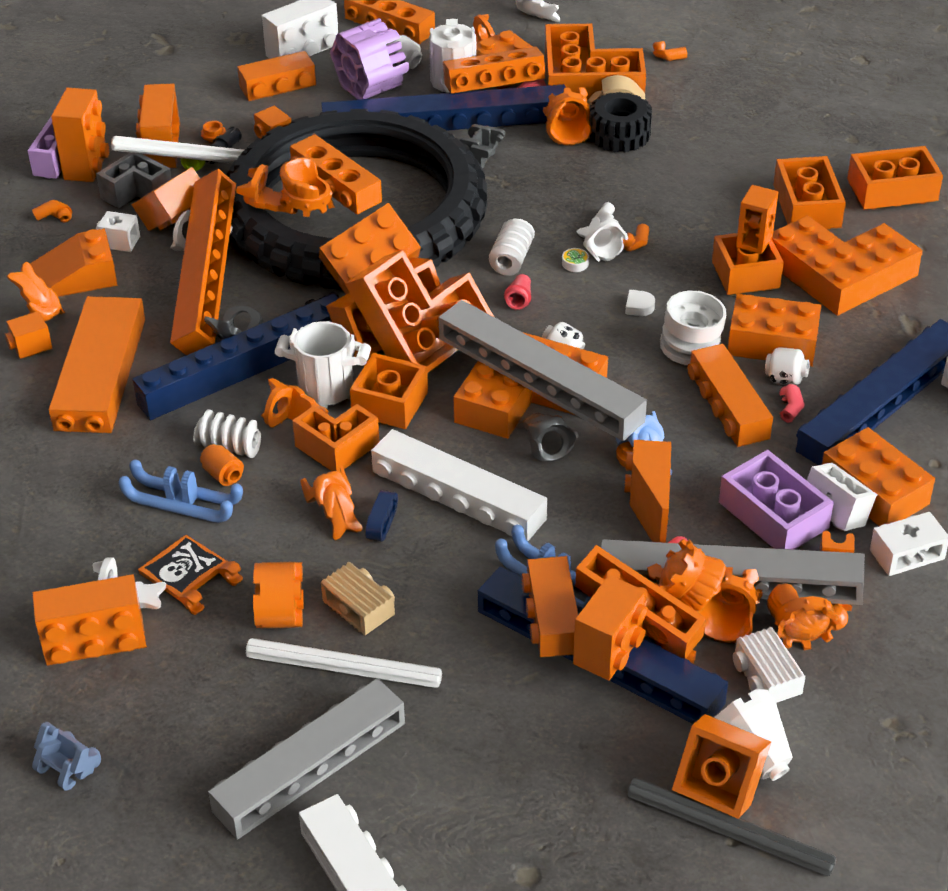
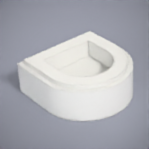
(639, 303)

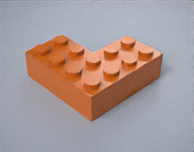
(577, 64)
(849, 271)
(404, 313)
(497, 403)

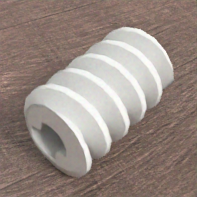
(511, 246)
(228, 433)

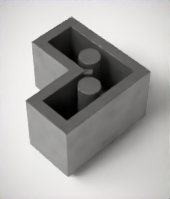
(131, 177)

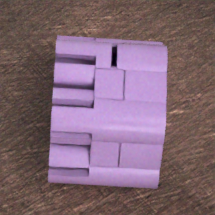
(364, 60)

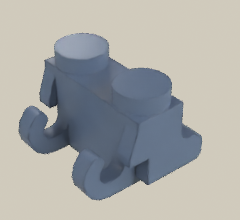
(64, 754)

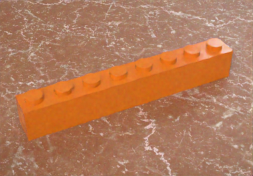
(203, 262)

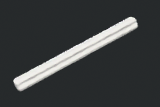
(175, 149)
(344, 663)

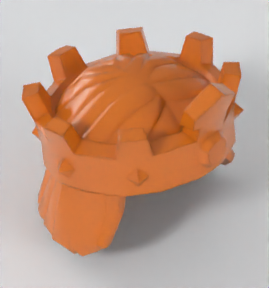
(568, 117)
(304, 188)
(689, 575)
(732, 607)
(801, 618)

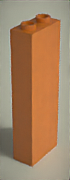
(97, 365)

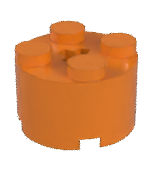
(278, 595)

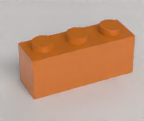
(276, 75)
(550, 605)

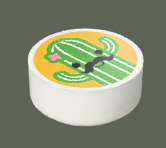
(575, 260)

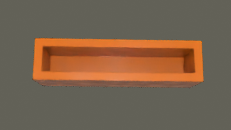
(730, 395)

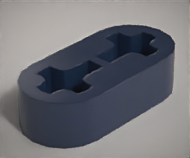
(381, 515)

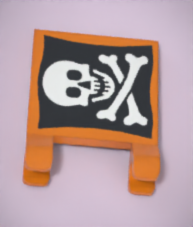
(186, 568)

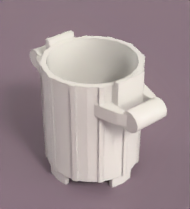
(449, 43)
(323, 360)

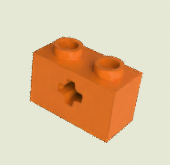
(756, 219)

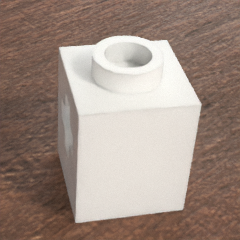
(121, 230)

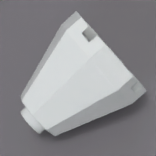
(762, 719)

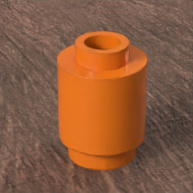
(221, 464)

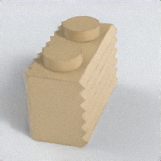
(358, 598)

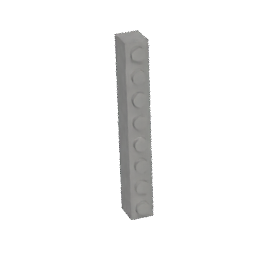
(543, 370)
(812, 573)

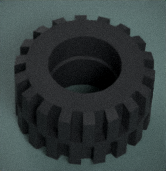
(620, 122)

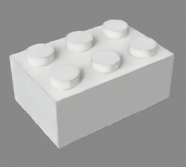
(300, 27)

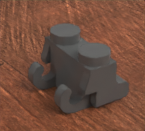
(483, 142)

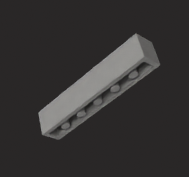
(306, 758)

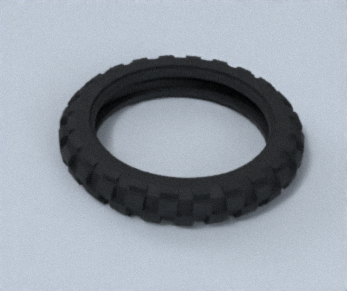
(360, 135)

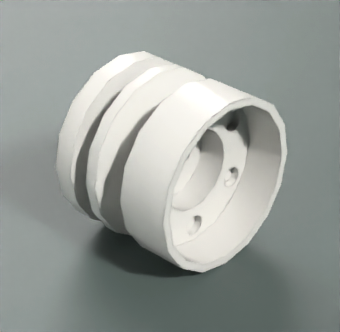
(691, 323)

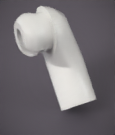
(606, 212)

